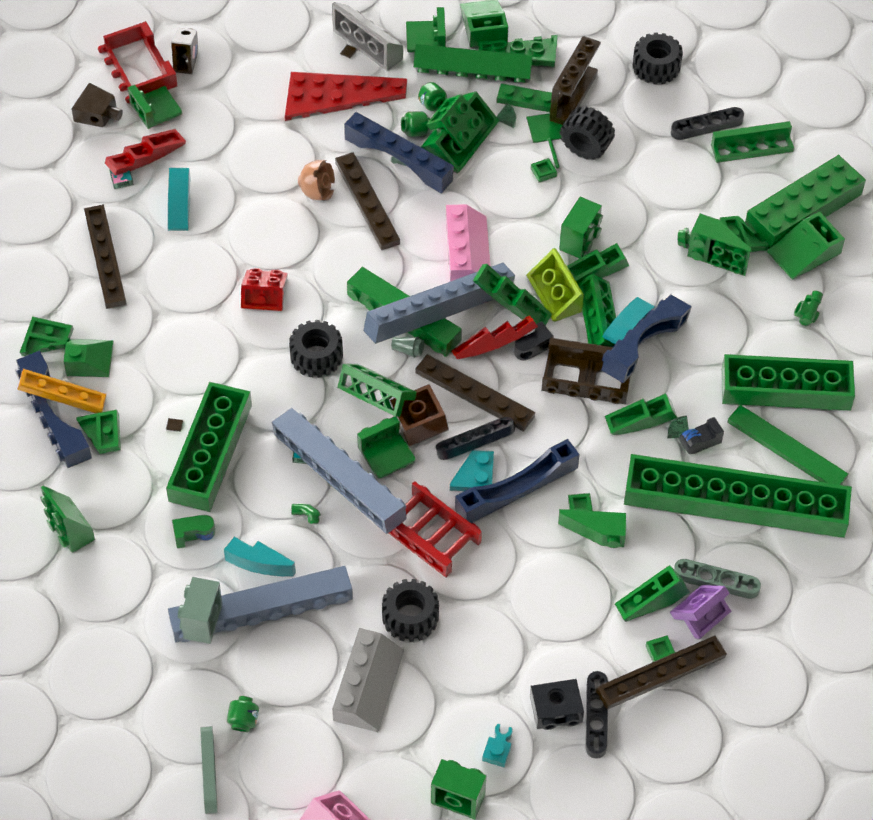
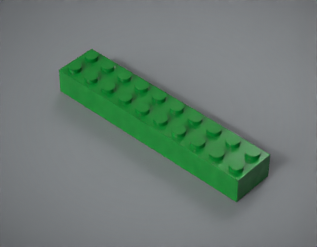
(738, 495)

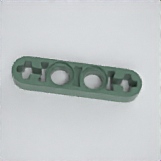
(717, 576)
(208, 770)

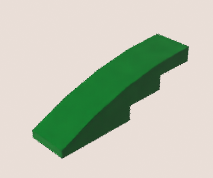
(510, 296)

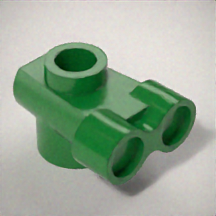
(807, 309)

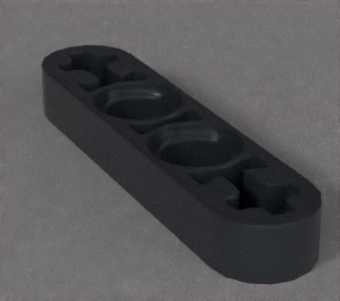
(733, 114)
(475, 438)
(592, 714)

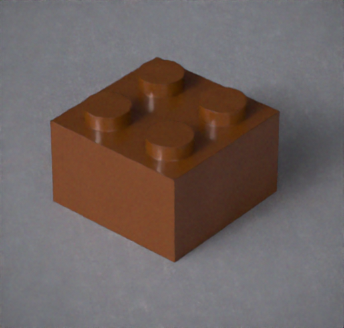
(422, 416)

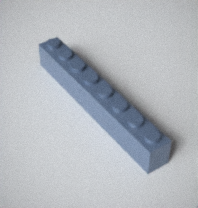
(428, 306)
(340, 470)
(277, 600)

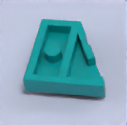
(475, 471)

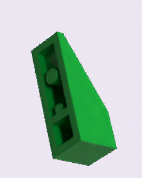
(598, 526)
(654, 594)

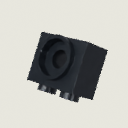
(550, 715)

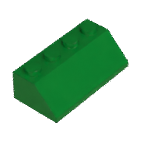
(444, 146)

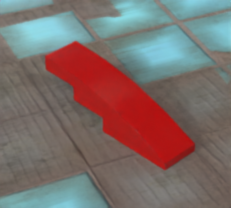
(149, 150)
(485, 341)

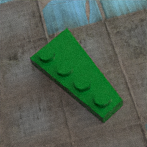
(541, 49)

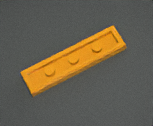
(61, 391)

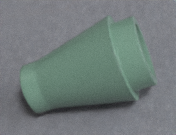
(408, 345)

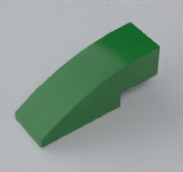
(599, 263)
(641, 415)

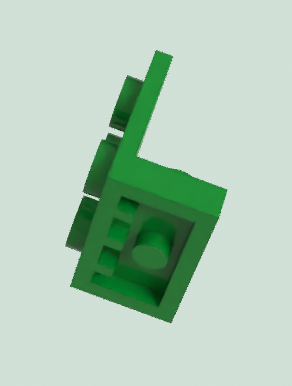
(427, 31)
(154, 106)
(458, 120)

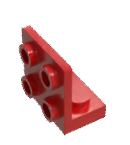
(263, 289)

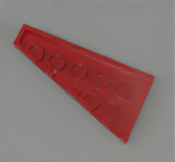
(337, 92)

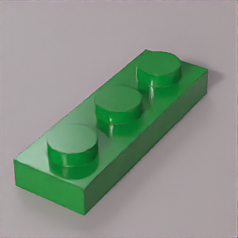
(524, 97)

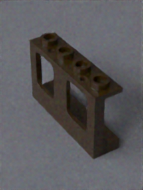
(576, 81)
(589, 362)

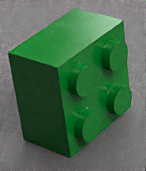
(581, 227)
(458, 788)

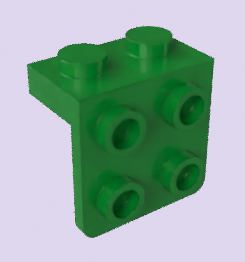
(384, 447)

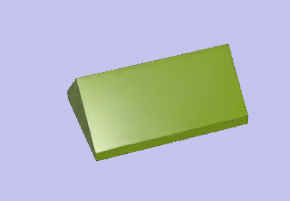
(556, 286)

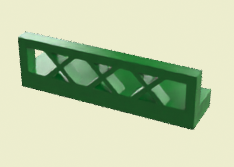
(750, 137)
(595, 311)
(361, 374)

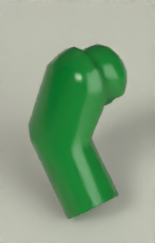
(306, 509)

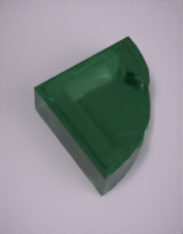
(507, 116)
(677, 427)

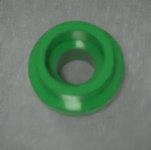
(684, 237)

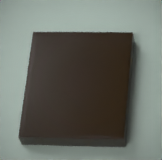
(348, 51)
(174, 424)

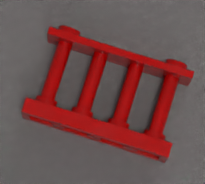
(425, 548)

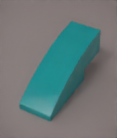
(178, 199)
(627, 319)
(258, 559)

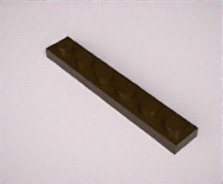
(367, 201)
(105, 256)
(474, 392)
(660, 672)

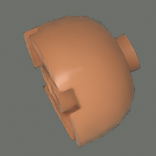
(316, 180)

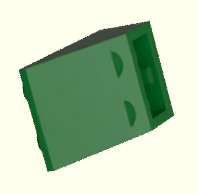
(484, 21)
(718, 245)
(807, 246)
(66, 520)

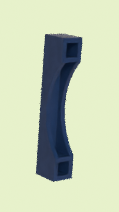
(428, 167)
(666, 317)
(69, 440)
(486, 499)

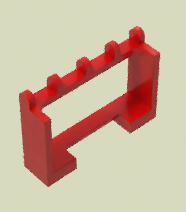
(127, 36)

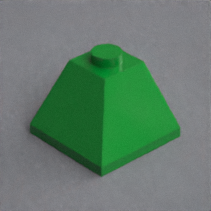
(88, 357)

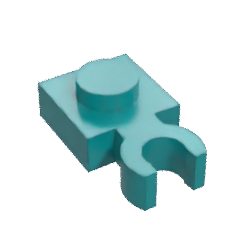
(498, 748)

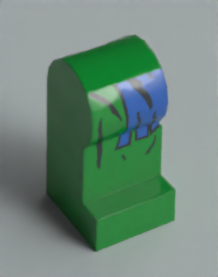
(192, 529)

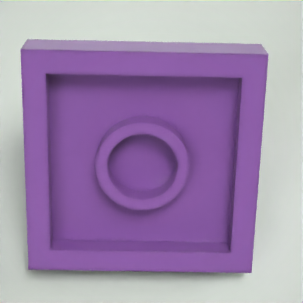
(703, 609)

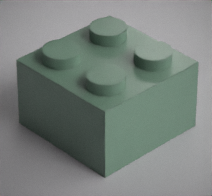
(200, 610)

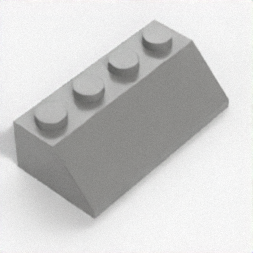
(366, 36)
(367, 681)

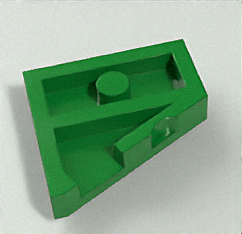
(744, 232)
(45, 336)
(102, 430)

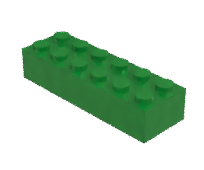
(820, 190)
(788, 382)
(209, 446)

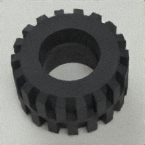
(653, 47)
(587, 132)
(312, 335)
(410, 594)

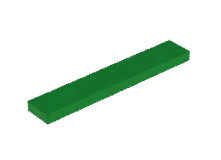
(786, 447)

